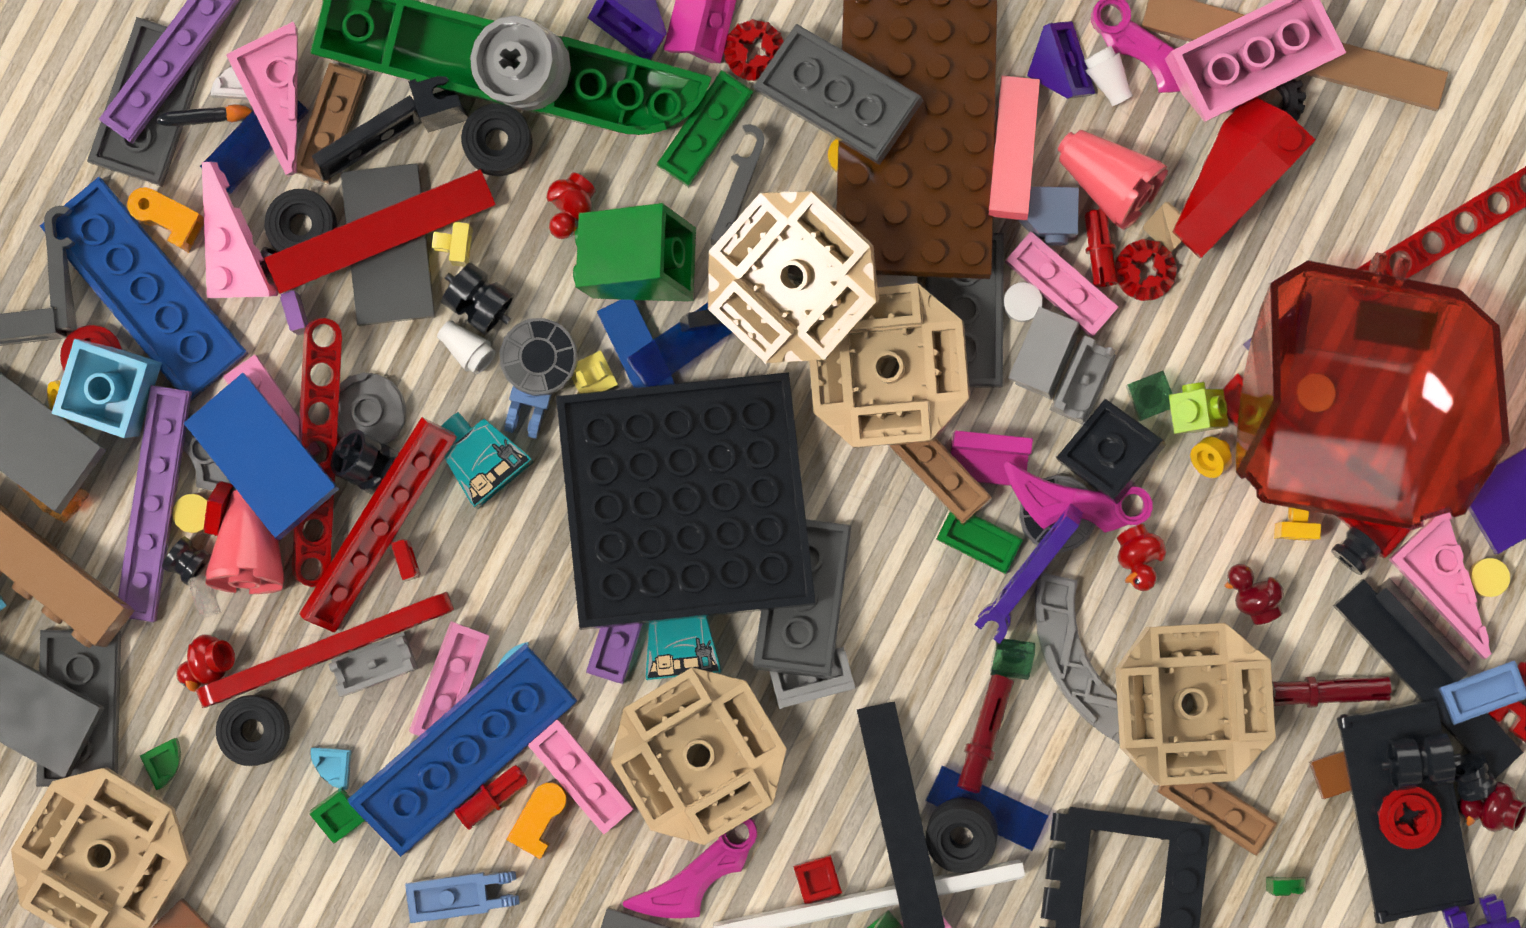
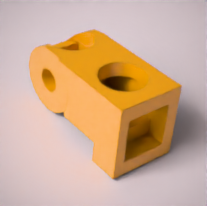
(157, 209)
(543, 804)

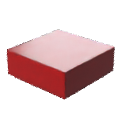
(216, 507)
(406, 560)
(817, 879)

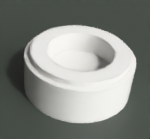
(1022, 302)

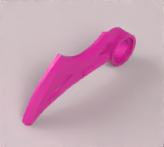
(1136, 42)
(1048, 501)
(684, 892)

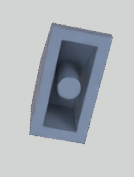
(1053, 214)

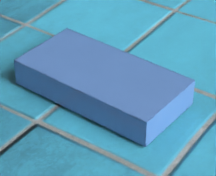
(1483, 692)

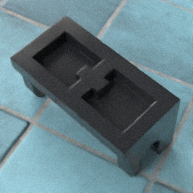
(436, 109)

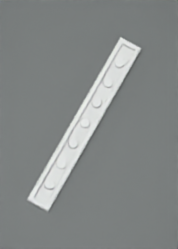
(873, 899)

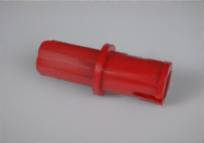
(1100, 248)
(491, 797)

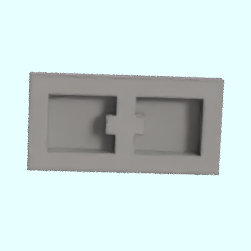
(1045, 352)
(1083, 380)
(373, 664)
(796, 689)

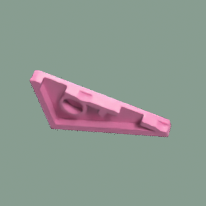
(270, 81)
(230, 254)
(1437, 571)

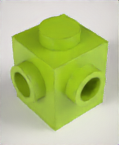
(1198, 409)

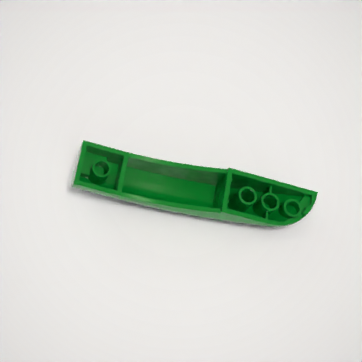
(430, 41)

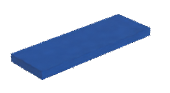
(146, 290)
(462, 750)

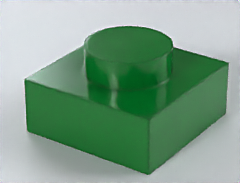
(336, 815)

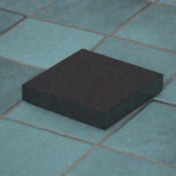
(1111, 451)

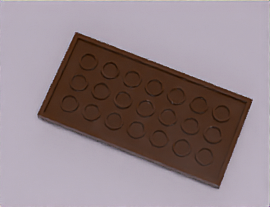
(933, 189)

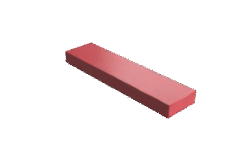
(1014, 148)

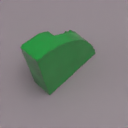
(162, 762)
(1285, 885)

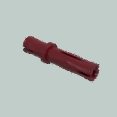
(1331, 691)
(985, 734)

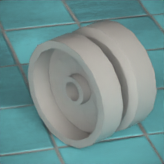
(520, 63)

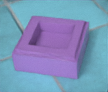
(294, 312)

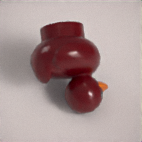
(1257, 599)
(1498, 812)

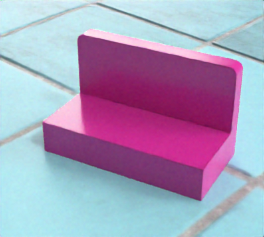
(700, 28)
(985, 454)

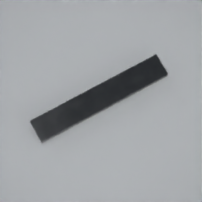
(1422, 674)
(900, 817)

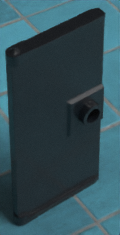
(1399, 878)

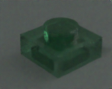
(1150, 395)
(1013, 659)

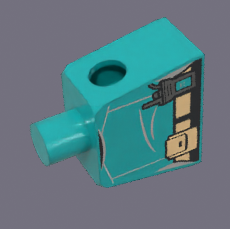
(483, 459)
(679, 646)

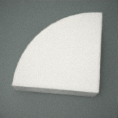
(228, 86)

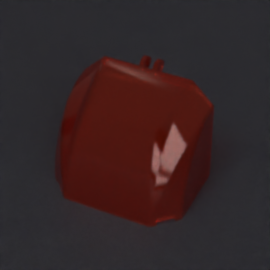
(1371, 396)

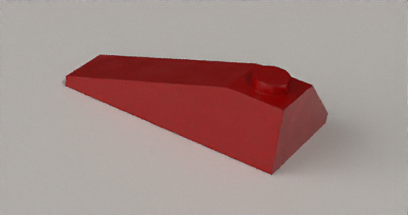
(1245, 161)

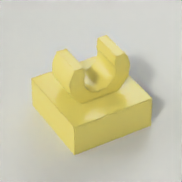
(456, 244)
(593, 374)

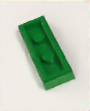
(704, 128)

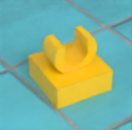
(1297, 527)

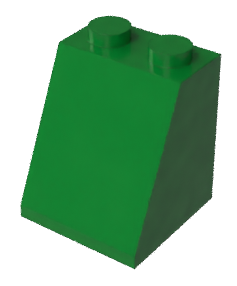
(635, 254)

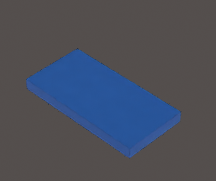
(261, 456)

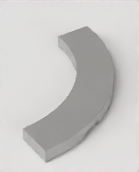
(1066, 656)

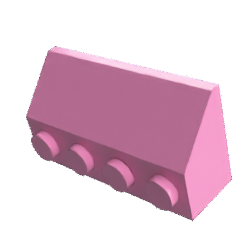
(1253, 55)

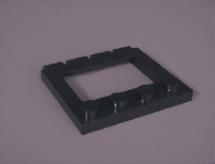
(1183, 870)

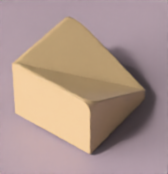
(1162, 224)

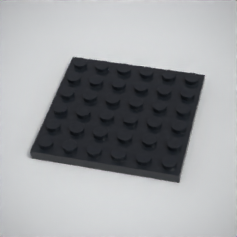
(684, 501)

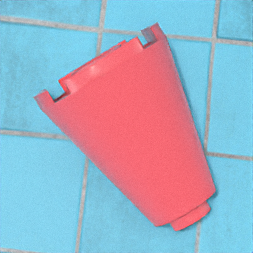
(1112, 175)
(244, 553)

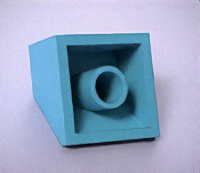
(106, 388)

